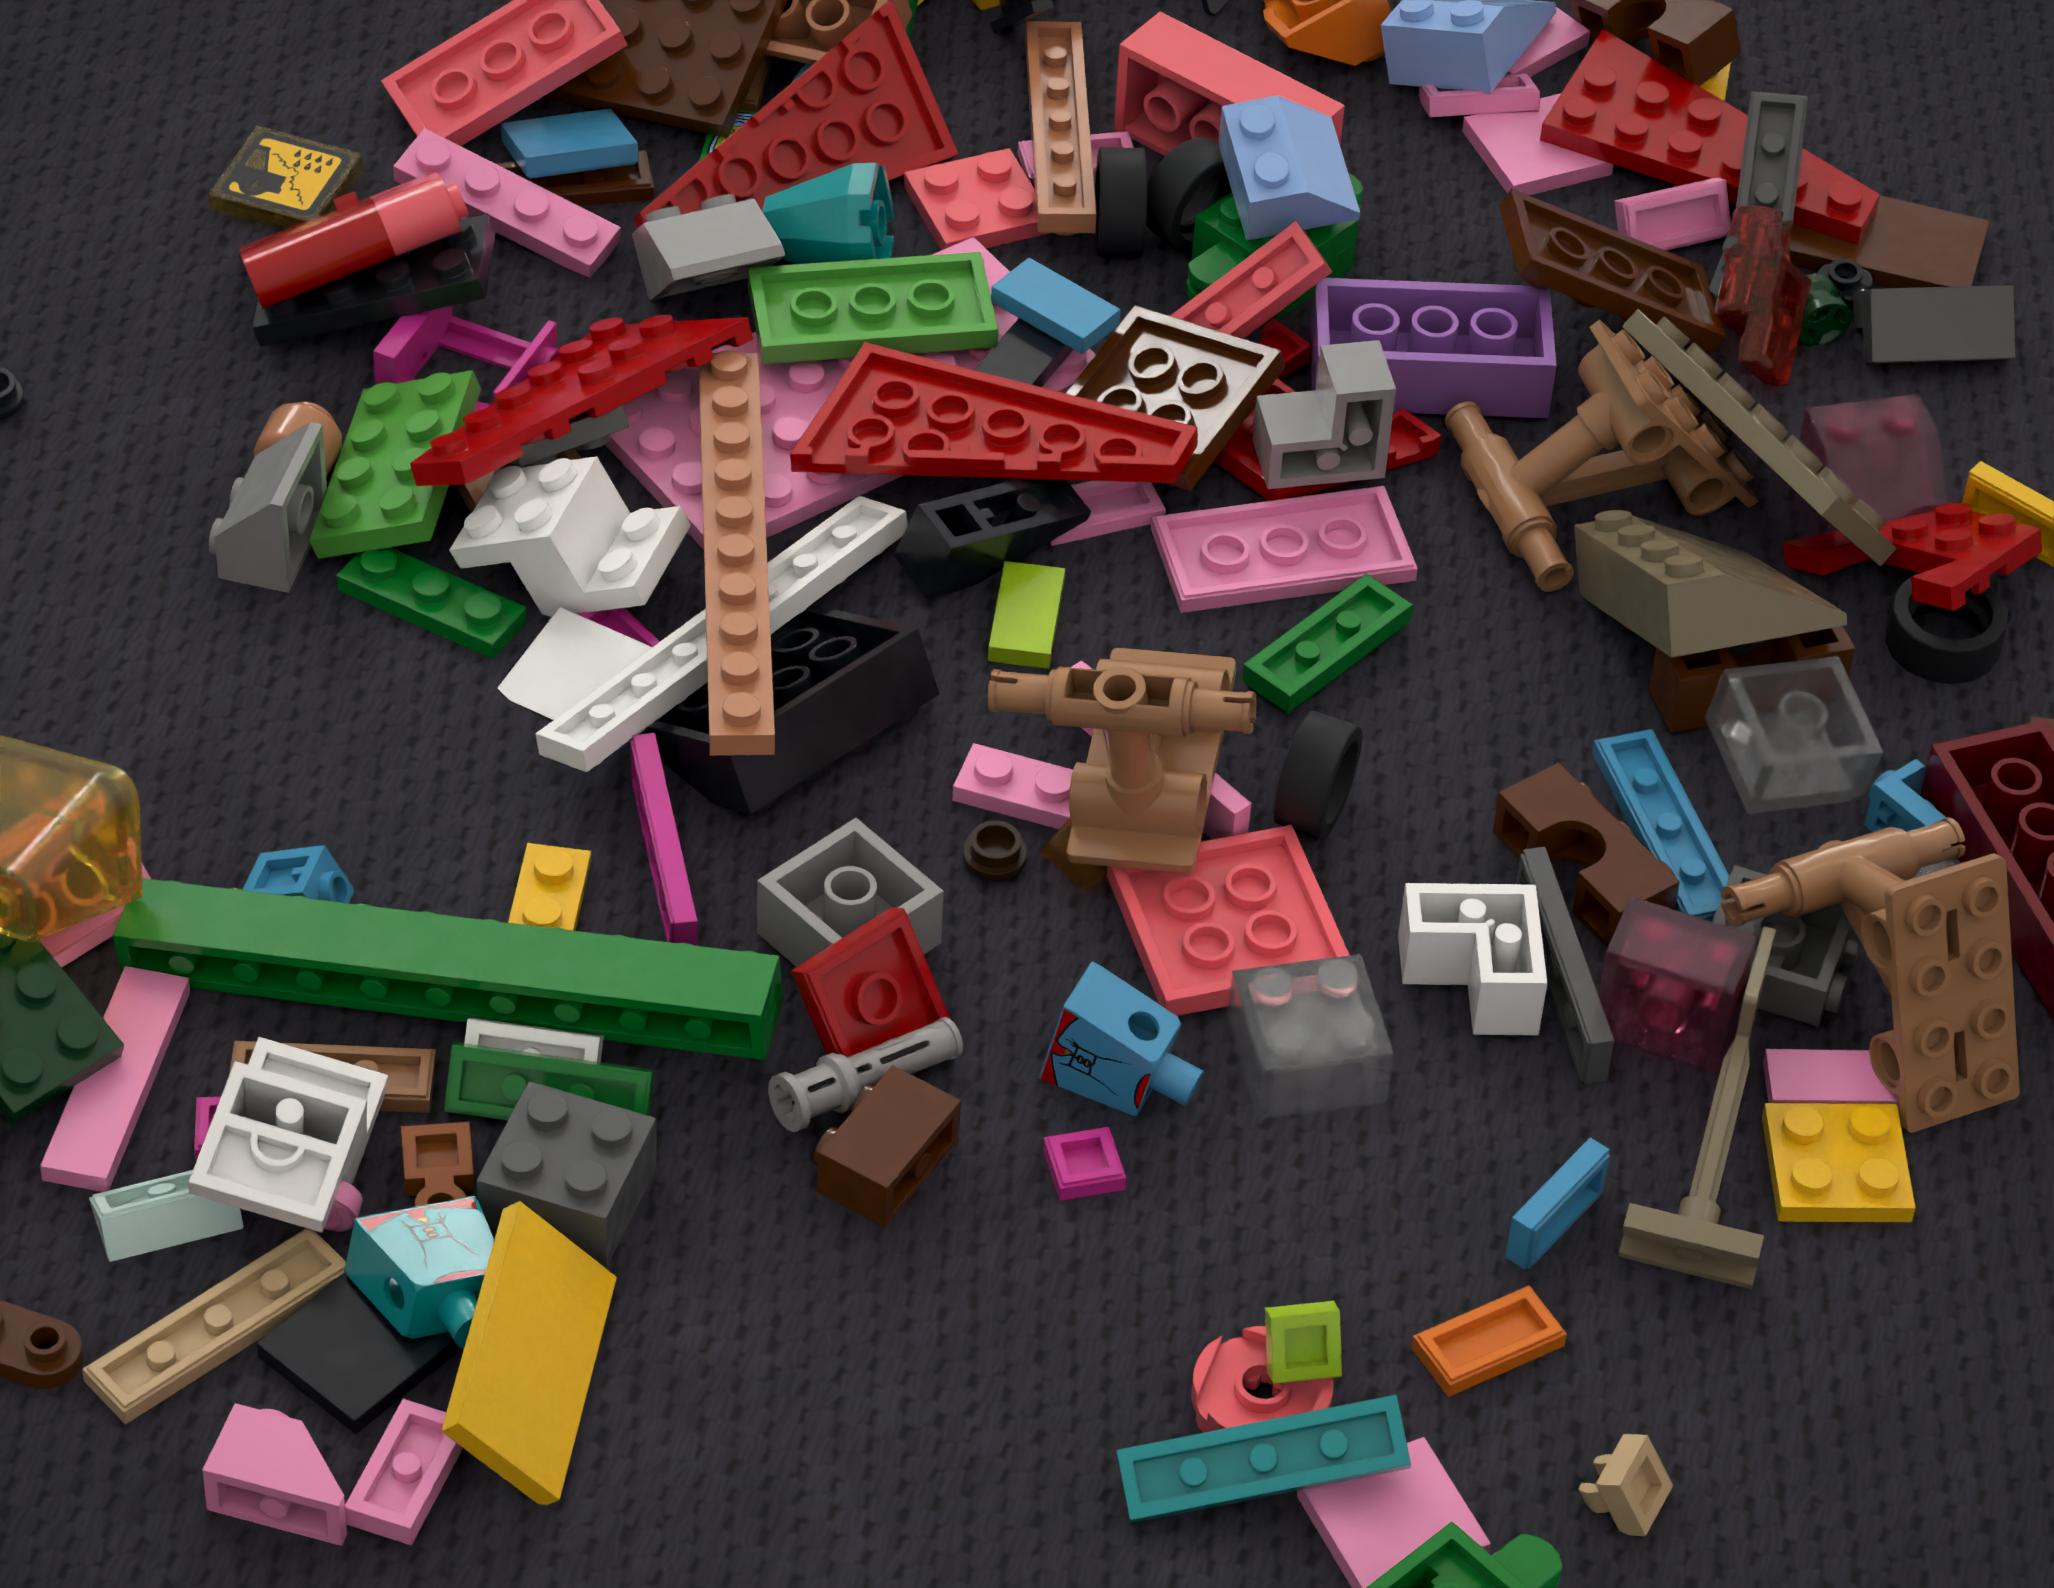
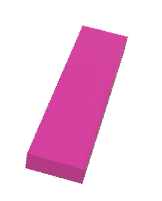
(662, 841)

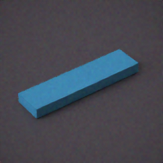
(1663, 817)

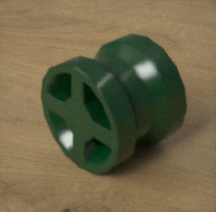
(1825, 314)

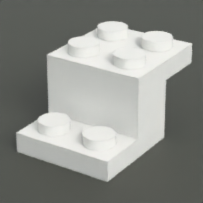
(570, 536)
(288, 1134)

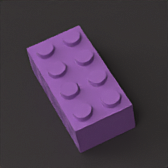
(1446, 341)

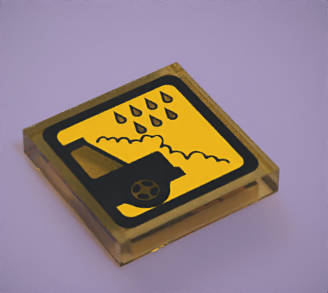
(284, 179)

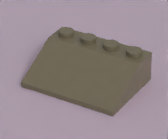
(1690, 590)

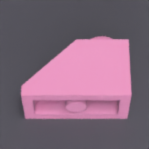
(273, 1476)

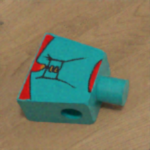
(423, 1265)

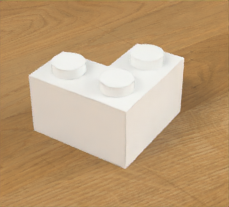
(1481, 940)

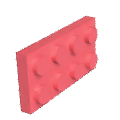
(502, 65)

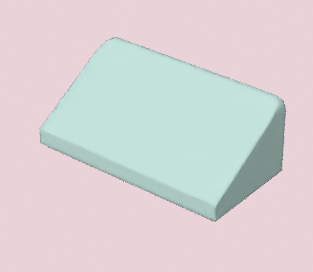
(158, 1216)

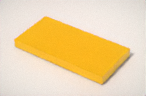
(529, 1354)

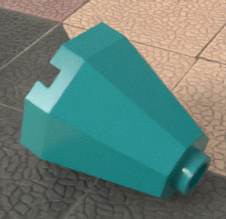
(834, 216)

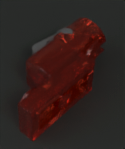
(1761, 292)

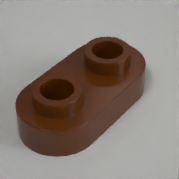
(21, 1358)

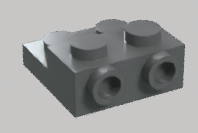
(1804, 957)

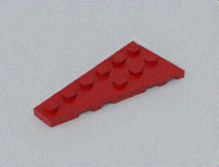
(848, 108)
(1668, 128)
(589, 374)
(947, 420)

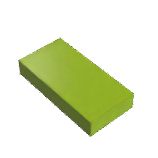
(1026, 614)

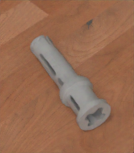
(840, 1079)

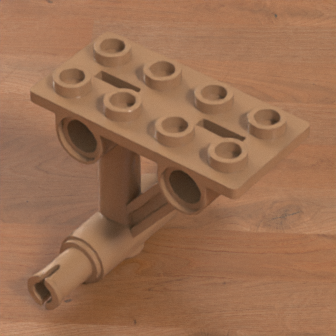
(1628, 405)
(1150, 749)
(1937, 949)

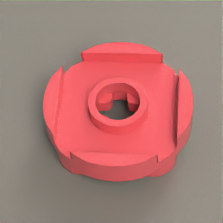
(1239, 1364)

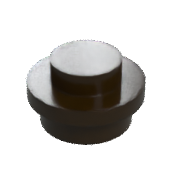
(995, 851)

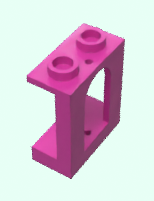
(420, 334)

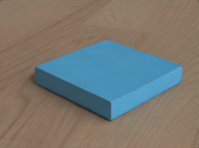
(569, 143)

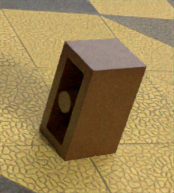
(887, 1145)

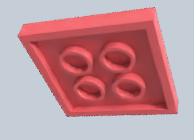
(1238, 910)

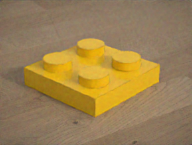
(1837, 1162)

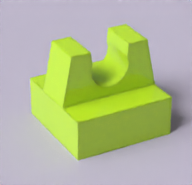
(1303, 1342)

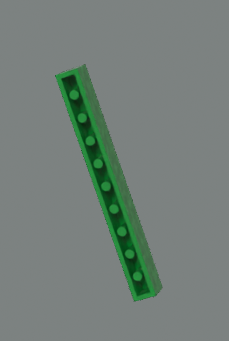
(454, 967)

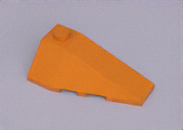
(1330, 28)

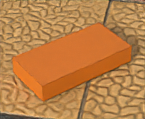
(1488, 1341)

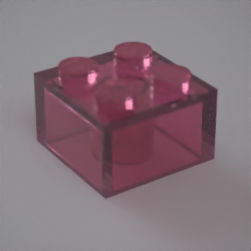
(1675, 984)

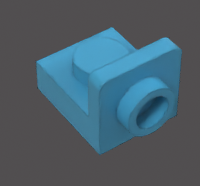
(1897, 800)
(300, 872)

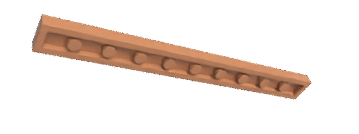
(735, 557)

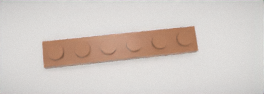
(1060, 128)

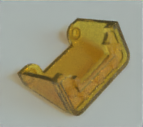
(64, 839)

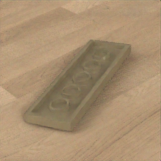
(1763, 434)

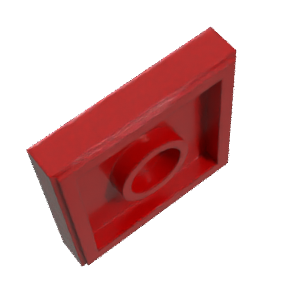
(870, 986)

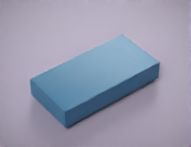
(1055, 305)
(1558, 1204)

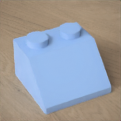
(1284, 167)

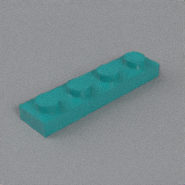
(1263, 1459)

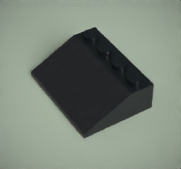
(833, 690)

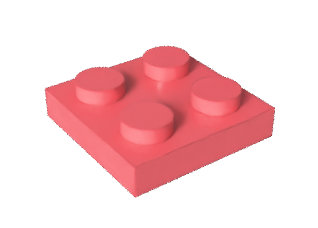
(975, 198)

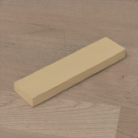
(213, 1326)

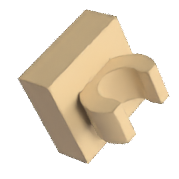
(1629, 1485)

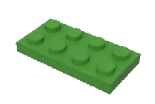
(886, 302)
(372, 488)

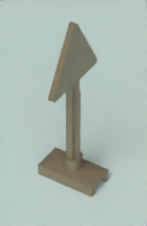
(1693, 1238)

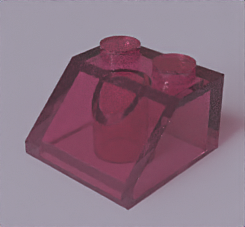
(1881, 451)

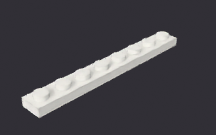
(679, 662)

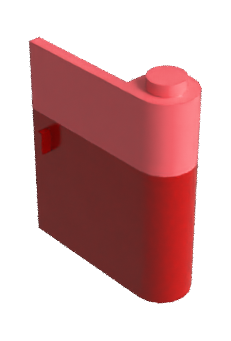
(353, 237)

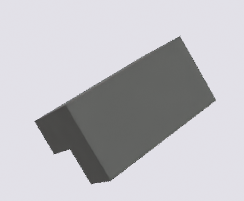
(1936, 323)

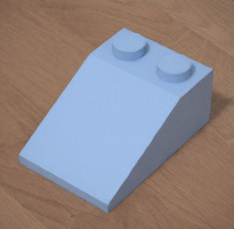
(1460, 40)

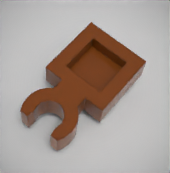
(437, 1162)

